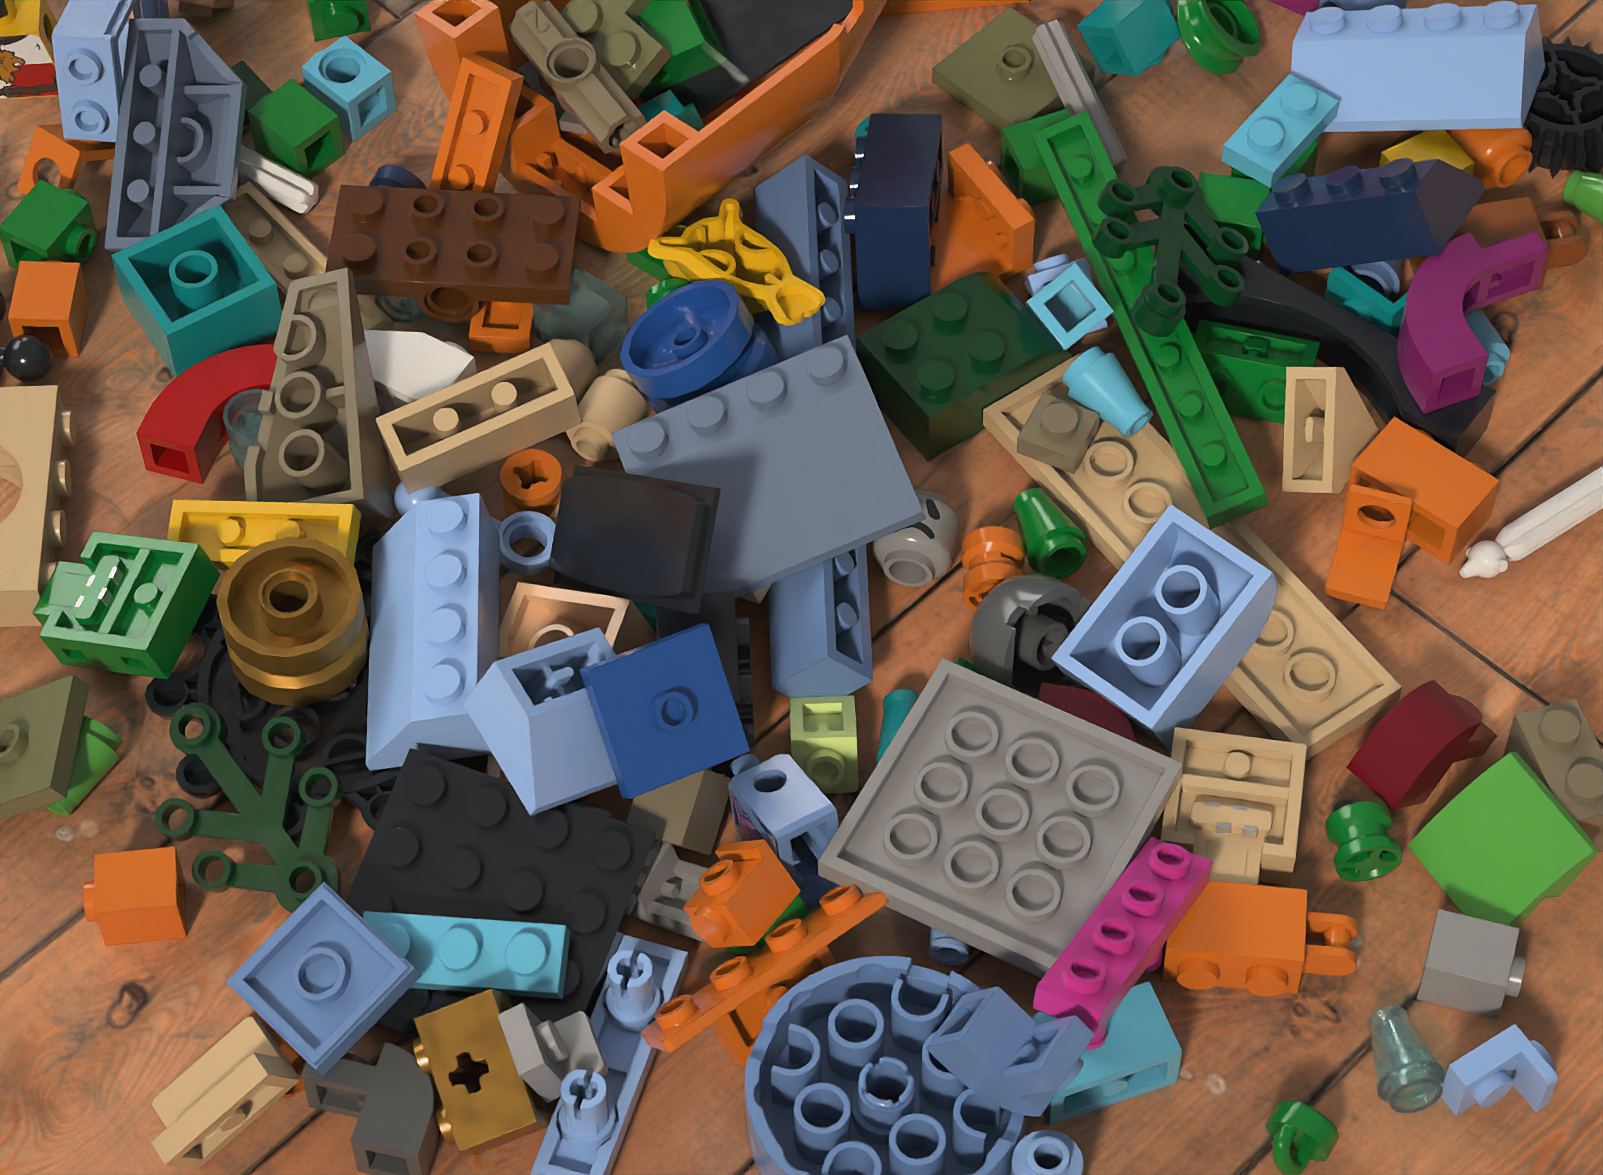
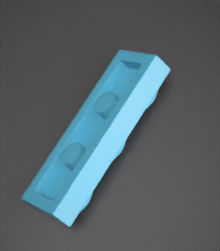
(479, 953)

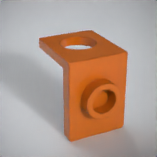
(66, 153)
(1368, 548)

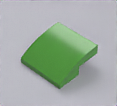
(1504, 845)

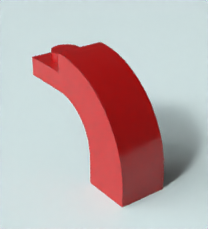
(186, 419)

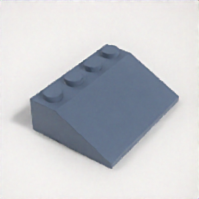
(796, 463)

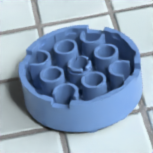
(862, 1037)

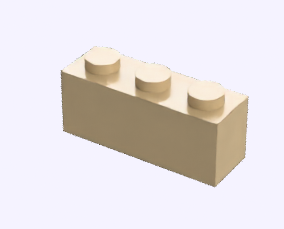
(479, 420)

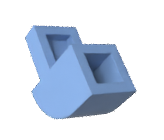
(1007, 1054)

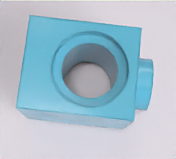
(351, 86)

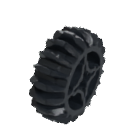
(1567, 110)

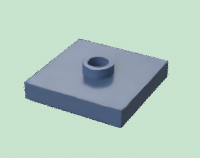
(323, 979)

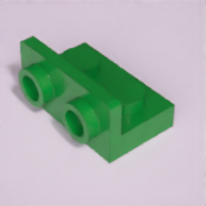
(1252, 366)

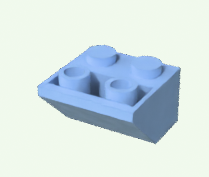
(543, 723)

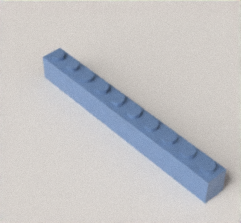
(822, 612)

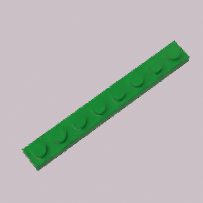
(1168, 366)

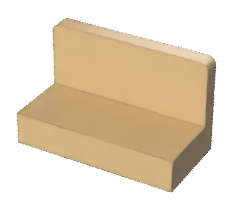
(221, 1095)

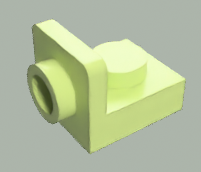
(826, 741)

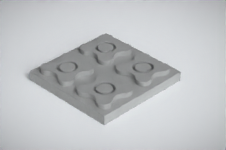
(999, 818)

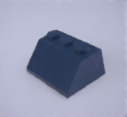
(1366, 214)

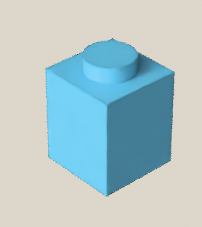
(1069, 306)

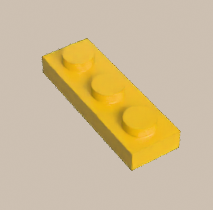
(236, 527)

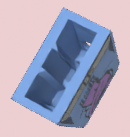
(782, 803)

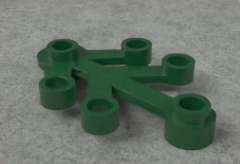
(1173, 197)
(260, 817)

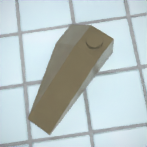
(321, 408)

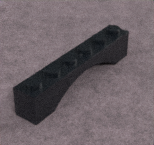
(1346, 341)

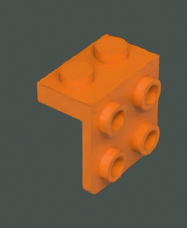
(980, 223)

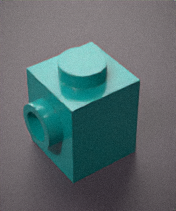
(1129, 34)

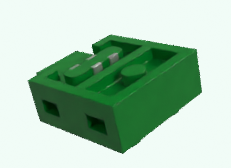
(126, 604)

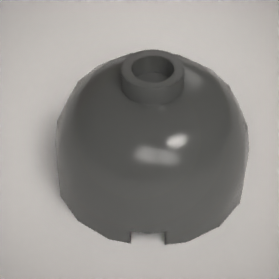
(1022, 628)

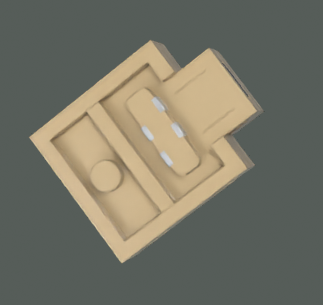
(1237, 804)

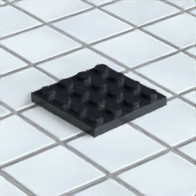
(472, 851)

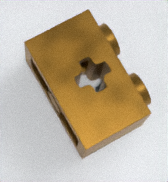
(447, 1049)

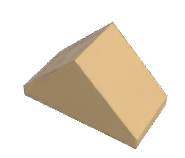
(1322, 429)

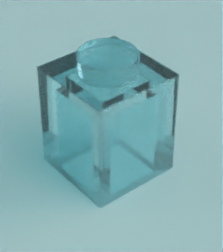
(594, 317)

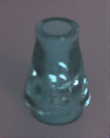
(1403, 1064)

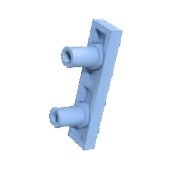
(596, 1115)

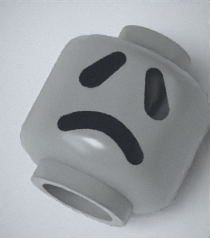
(922, 549)

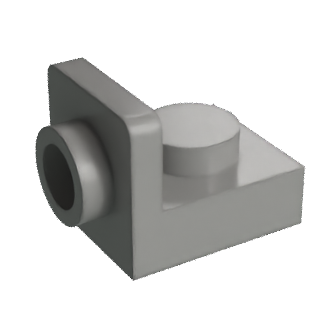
(551, 1050)

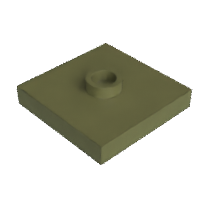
(1002, 73)
(39, 744)

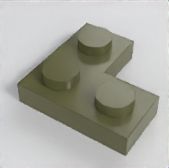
(619, 42)

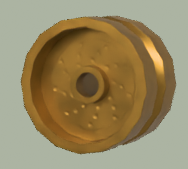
(294, 621)

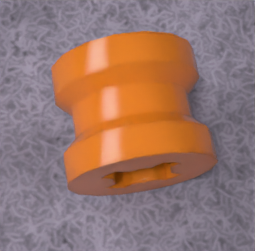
(527, 468)

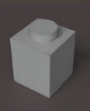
(1471, 964)

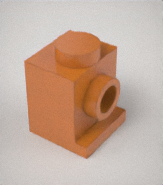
(740, 895)

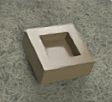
(1058, 433)

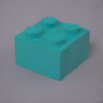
(198, 290)

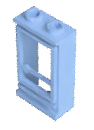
(90, 63)

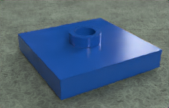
(665, 710)

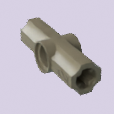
(562, 56)

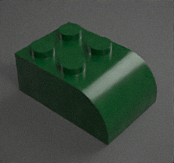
(954, 358)

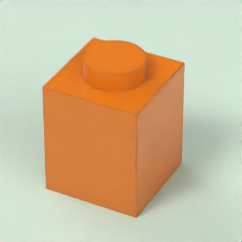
(50, 303)
(137, 896)

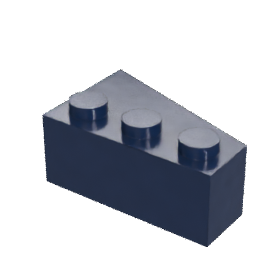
(895, 208)

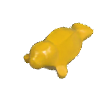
(741, 257)

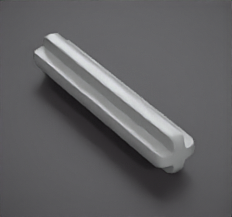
(1075, 85)

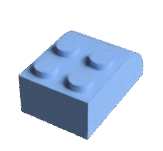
(1169, 626)

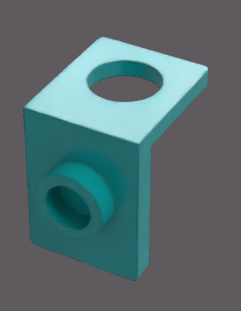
(1363, 301)

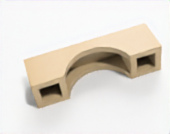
(32, 457)

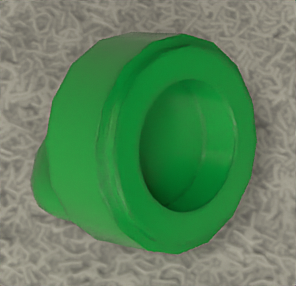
(1301, 1130)

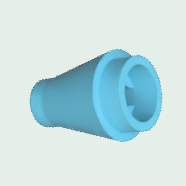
(1103, 386)

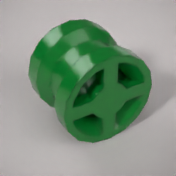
(1363, 841)

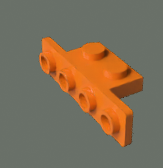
(749, 987)

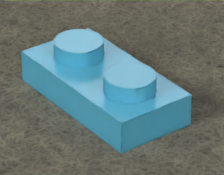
(1280, 130)

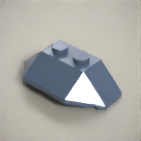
(173, 131)

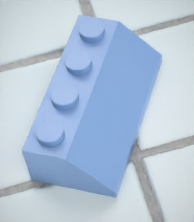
(1423, 65)
(431, 630)

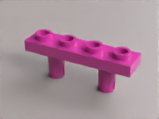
(1123, 936)

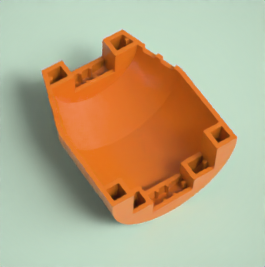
(664, 165)

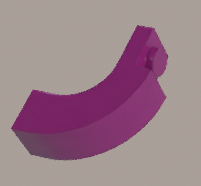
(1435, 344)

